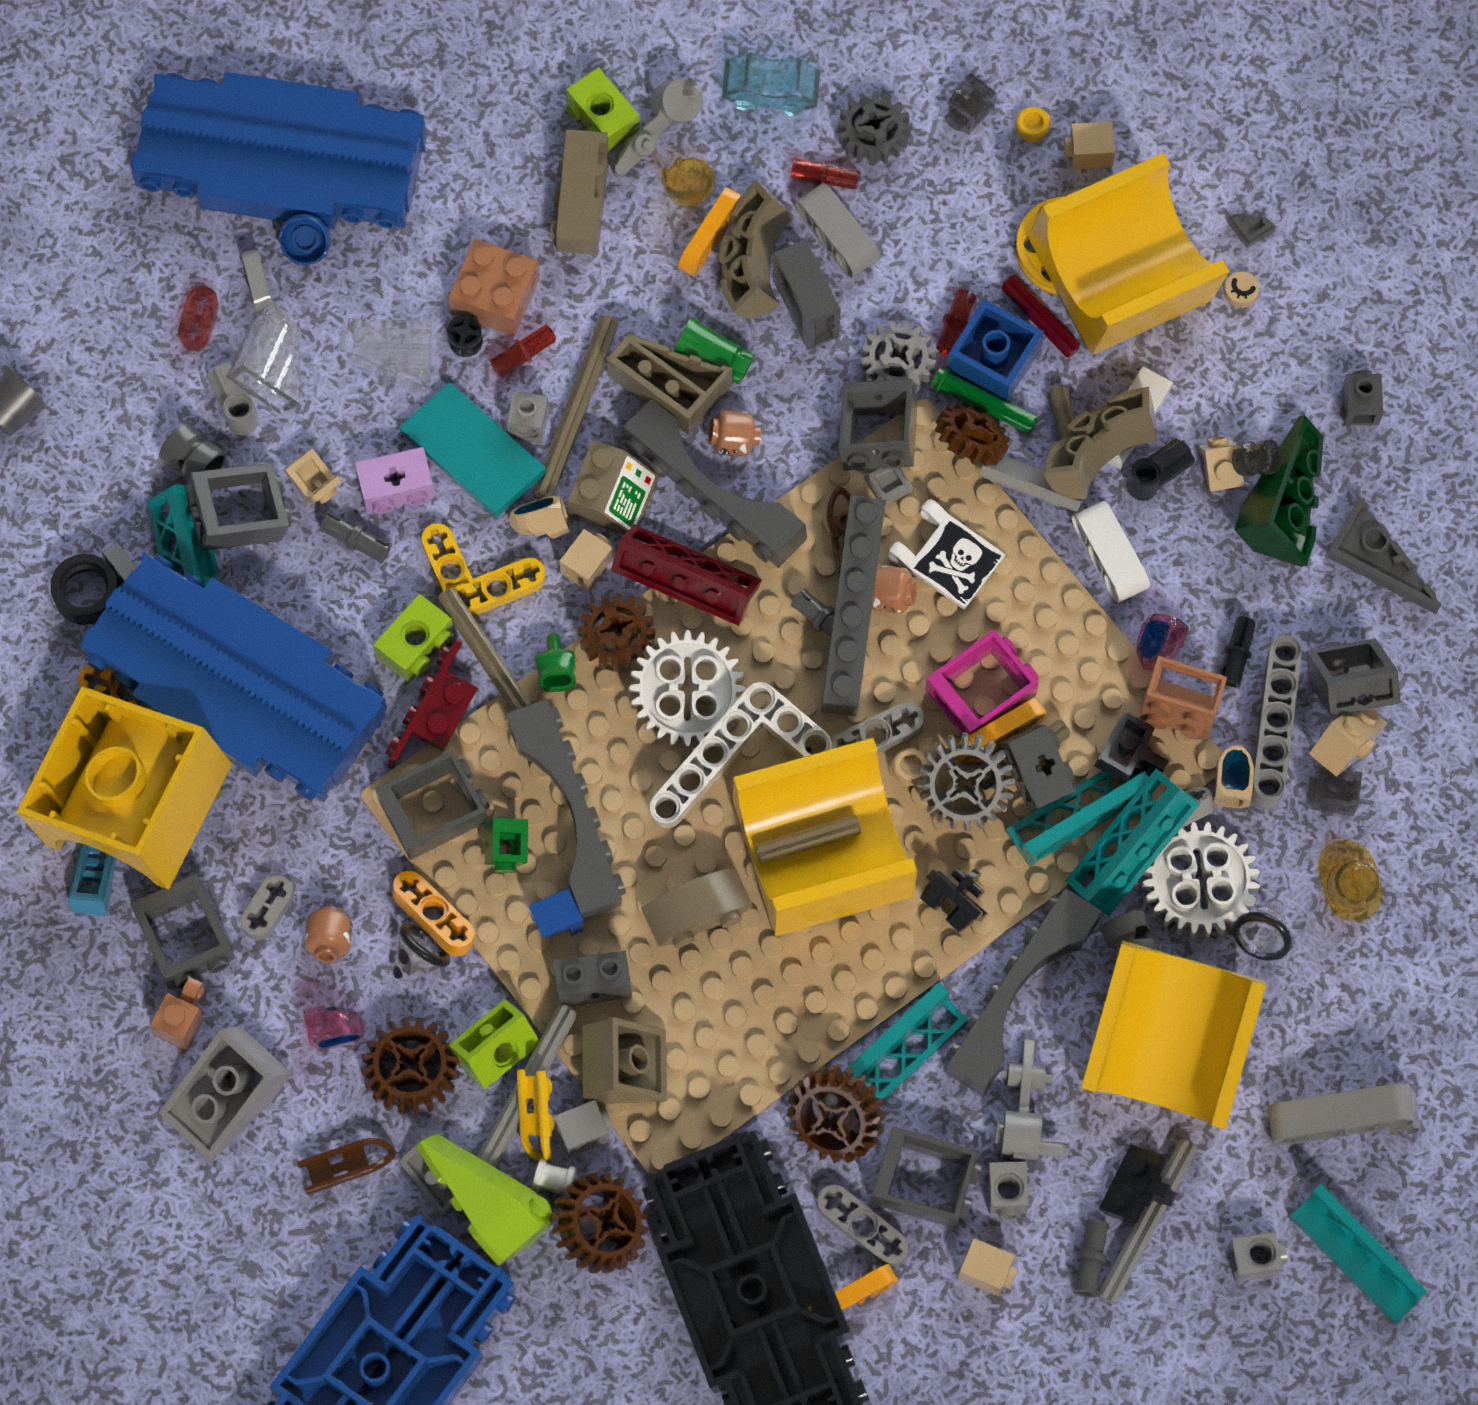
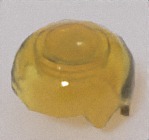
(688, 181)

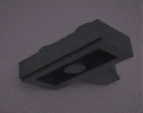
(1128, 750)
(1137, 1185)

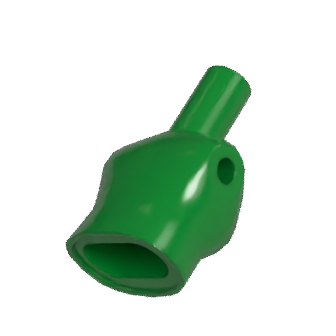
(556, 666)

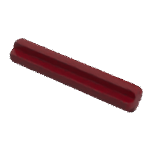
(1041, 316)

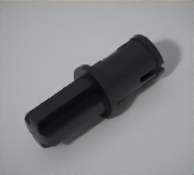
(1238, 651)

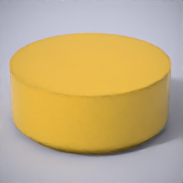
(1033, 124)

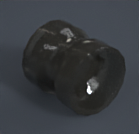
(1256, 458)

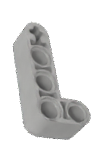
(1344, 1114)

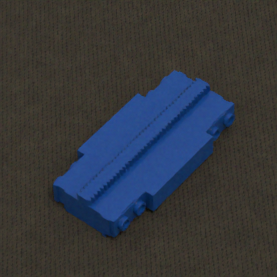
(279, 149)
(236, 673)
(403, 1329)

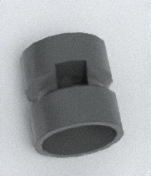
(187, 452)
(1129, 927)

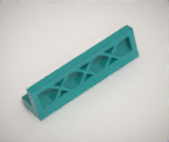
(179, 521)
(1077, 824)
(1136, 846)
(900, 1032)
(1358, 1254)

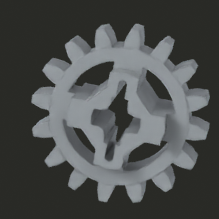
(901, 343)

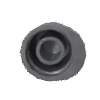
(17, 402)

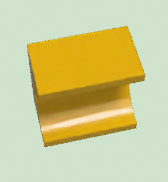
(1123, 256)
(126, 784)
(838, 876)
(1174, 1033)

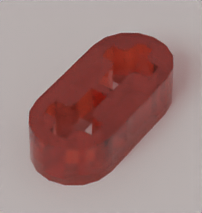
(190, 317)

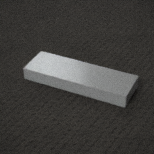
(1027, 480)

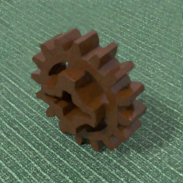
(972, 434)
(603, 638)

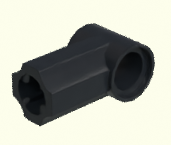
(1160, 468)

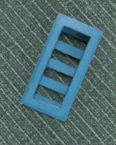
(91, 898)

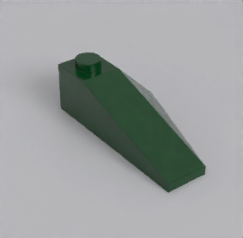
(1280, 504)

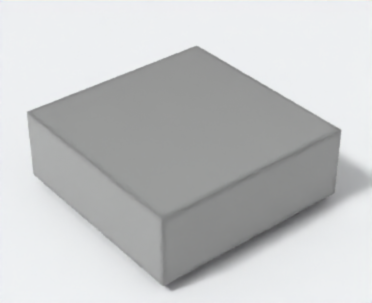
(888, 484)

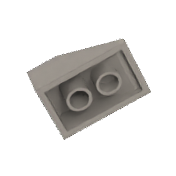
(224, 1091)

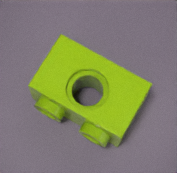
(596, 93)
(421, 619)
(494, 1044)

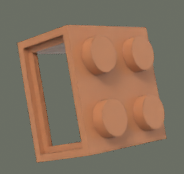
(494, 286)
(1180, 707)

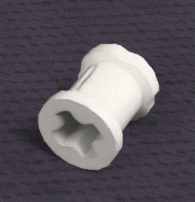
(552, 1177)

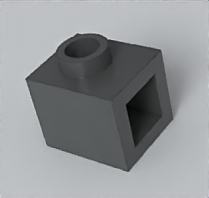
(1362, 398)

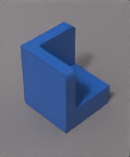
(557, 915)

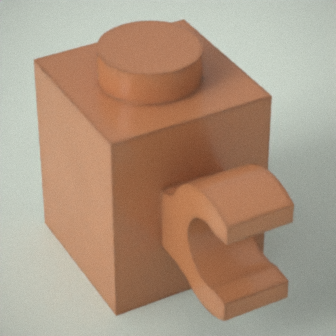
(180, 1019)

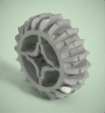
(985, 806)

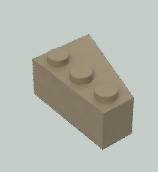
(581, 192)
(675, 381)

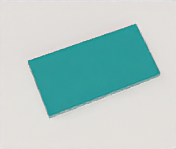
(473, 450)

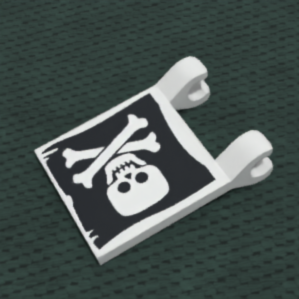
(953, 558)

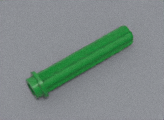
(983, 400)

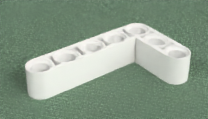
(733, 745)

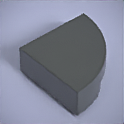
(1250, 228)

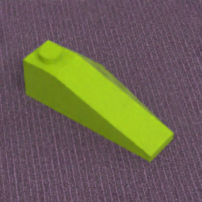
(501, 1209)

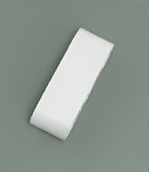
(1110, 551)

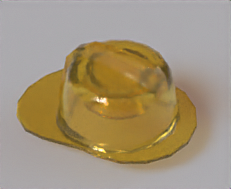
(1350, 880)

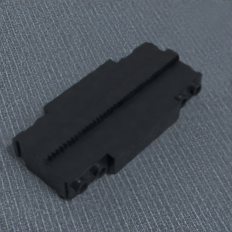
(746, 1279)

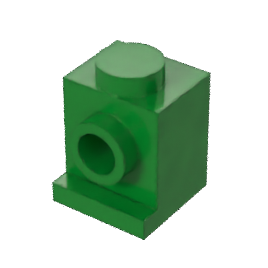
(515, 836)

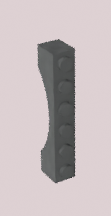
(764, 525)
(853, 605)
(539, 741)
(1063, 931)

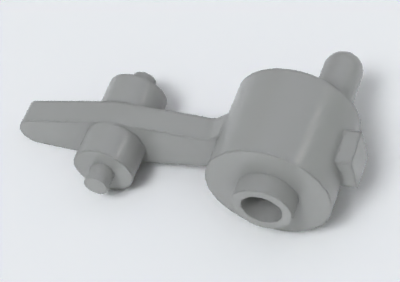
(672, 103)
(1022, 1130)

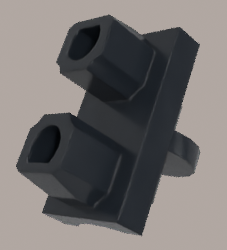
(942, 887)

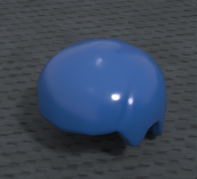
(305, 239)

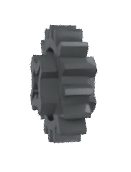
(862, 136)

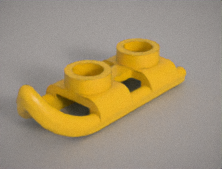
(537, 1122)

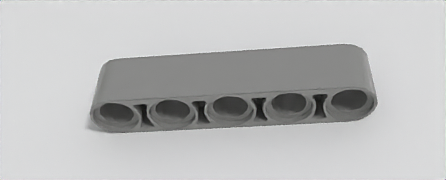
(1281, 707)

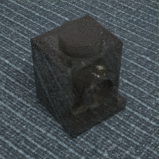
(970, 105)
(1341, 802)

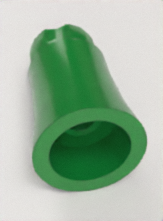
(714, 349)

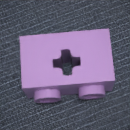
(408, 468)

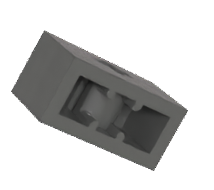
(1024, 752)
(592, 979)

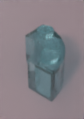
(771, 84)

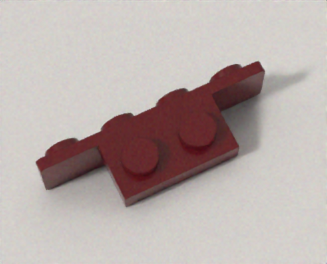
(440, 709)

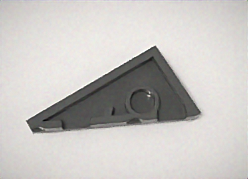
(1369, 551)

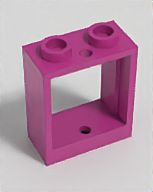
(951, 703)

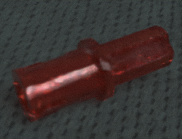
(824, 173)
(955, 320)
(523, 351)

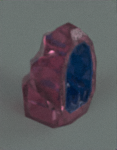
(1161, 637)
(332, 1026)

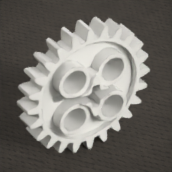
(654, 687)
(1231, 877)

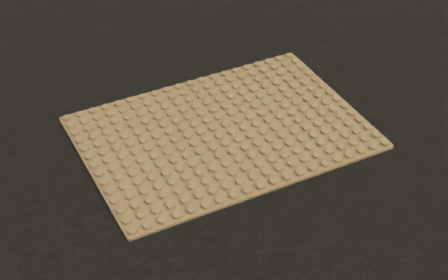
(737, 1002)

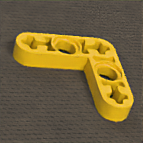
(466, 585)

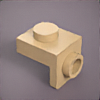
(1218, 464)
(312, 477)

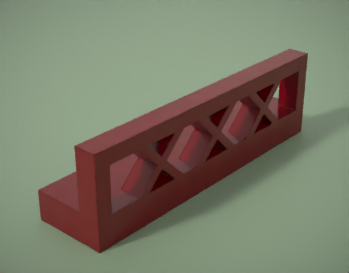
(685, 576)

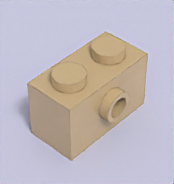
(1348, 740)

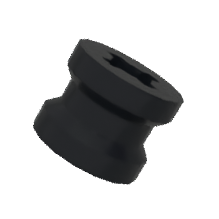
(463, 328)

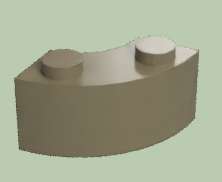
(697, 907)

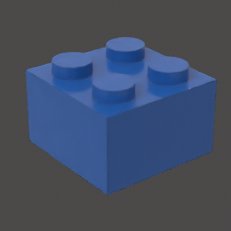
(995, 350)

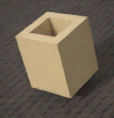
(1090, 145)
(587, 559)
(988, 1268)

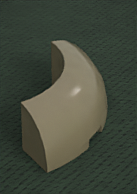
(749, 250)
(1098, 438)

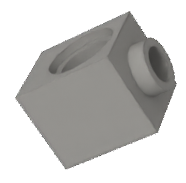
(528, 417)
(583, 1128)
(1012, 1174)
(1245, 1268)

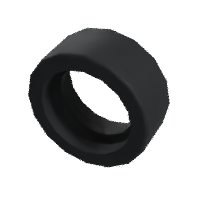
(71, 567)

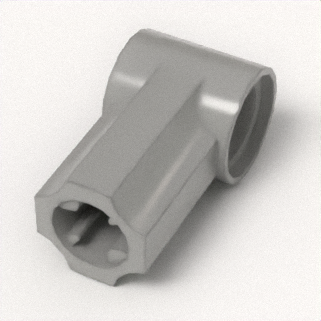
(232, 400)

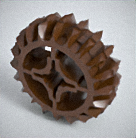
(400, 1076)
(832, 1093)
(623, 1230)

